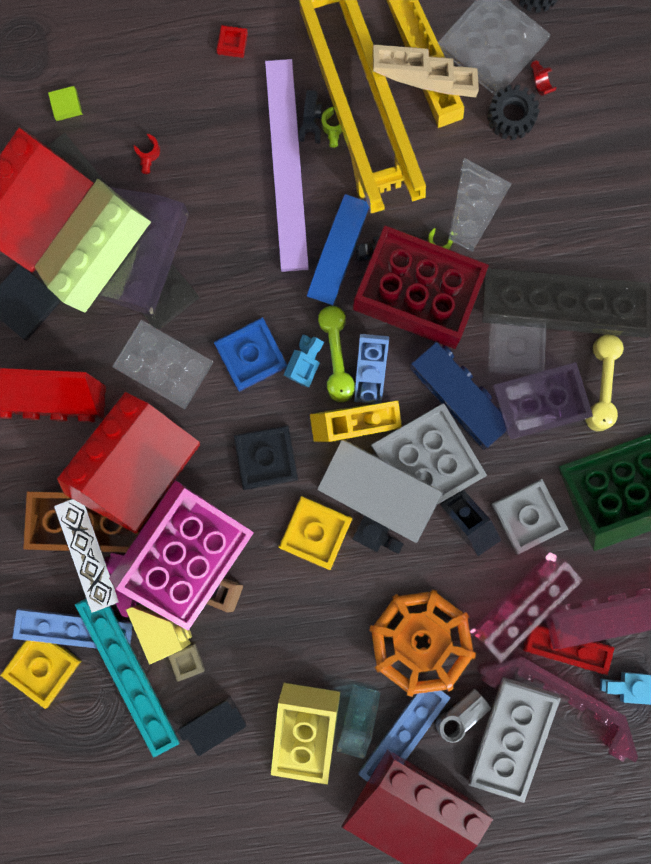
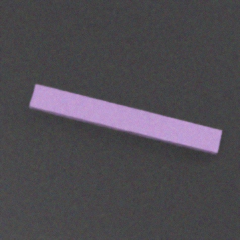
(286, 165)

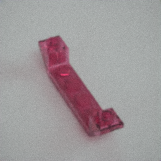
(618, 735)

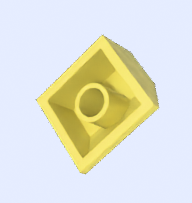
(157, 634)

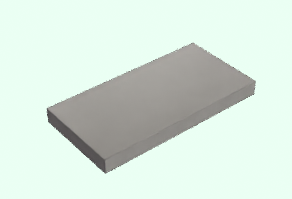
(380, 491)
(513, 739)

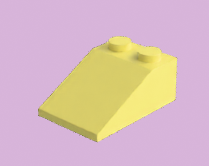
(305, 733)

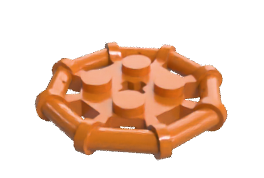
(424, 659)

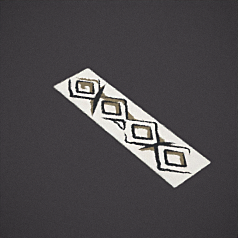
(86, 555)

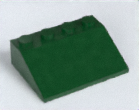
(612, 492)

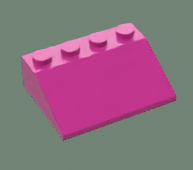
(180, 556)

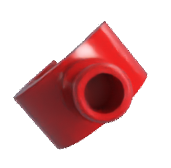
(541, 78)
(147, 158)

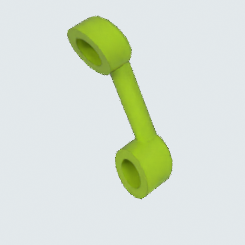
(332, 322)

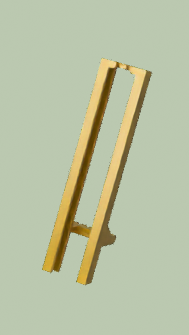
(406, 168)

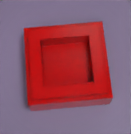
(232, 41)

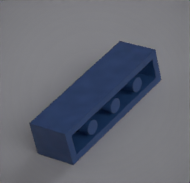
(460, 394)

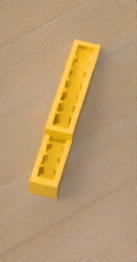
(418, 34)

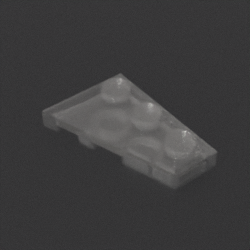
(476, 203)

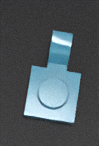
(632, 687)

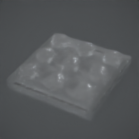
(495, 41)

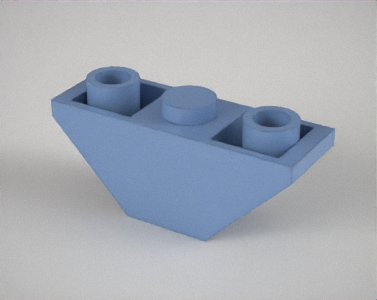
(371, 368)

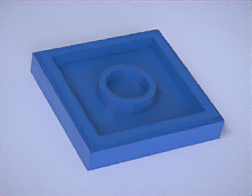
(250, 354)

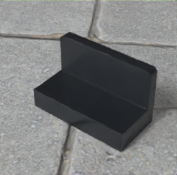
(213, 726)

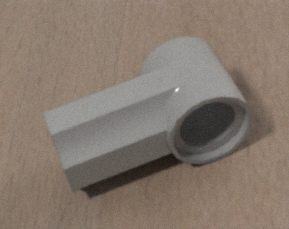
(465, 713)

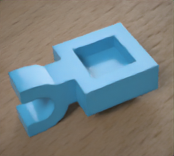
(303, 363)

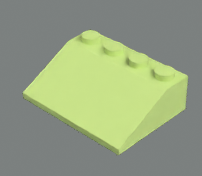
(91, 246)

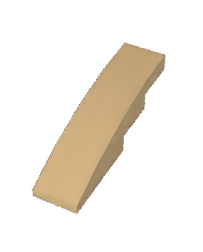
(429, 73)

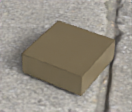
(186, 663)

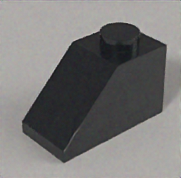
(471, 522)

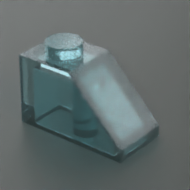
(358, 721)

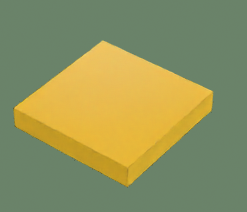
(315, 533)
(41, 670)

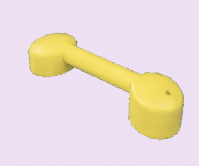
(606, 349)

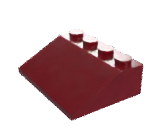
(420, 287)
(416, 815)

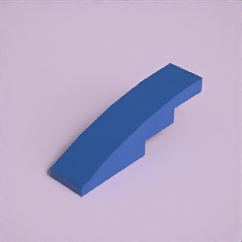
(338, 250)

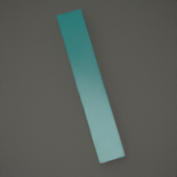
(129, 678)

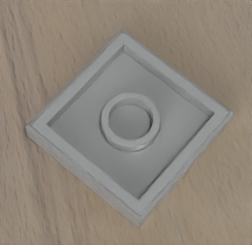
(529, 516)

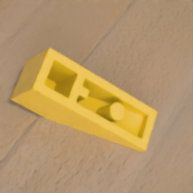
(355, 421)

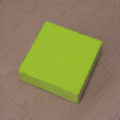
(65, 103)

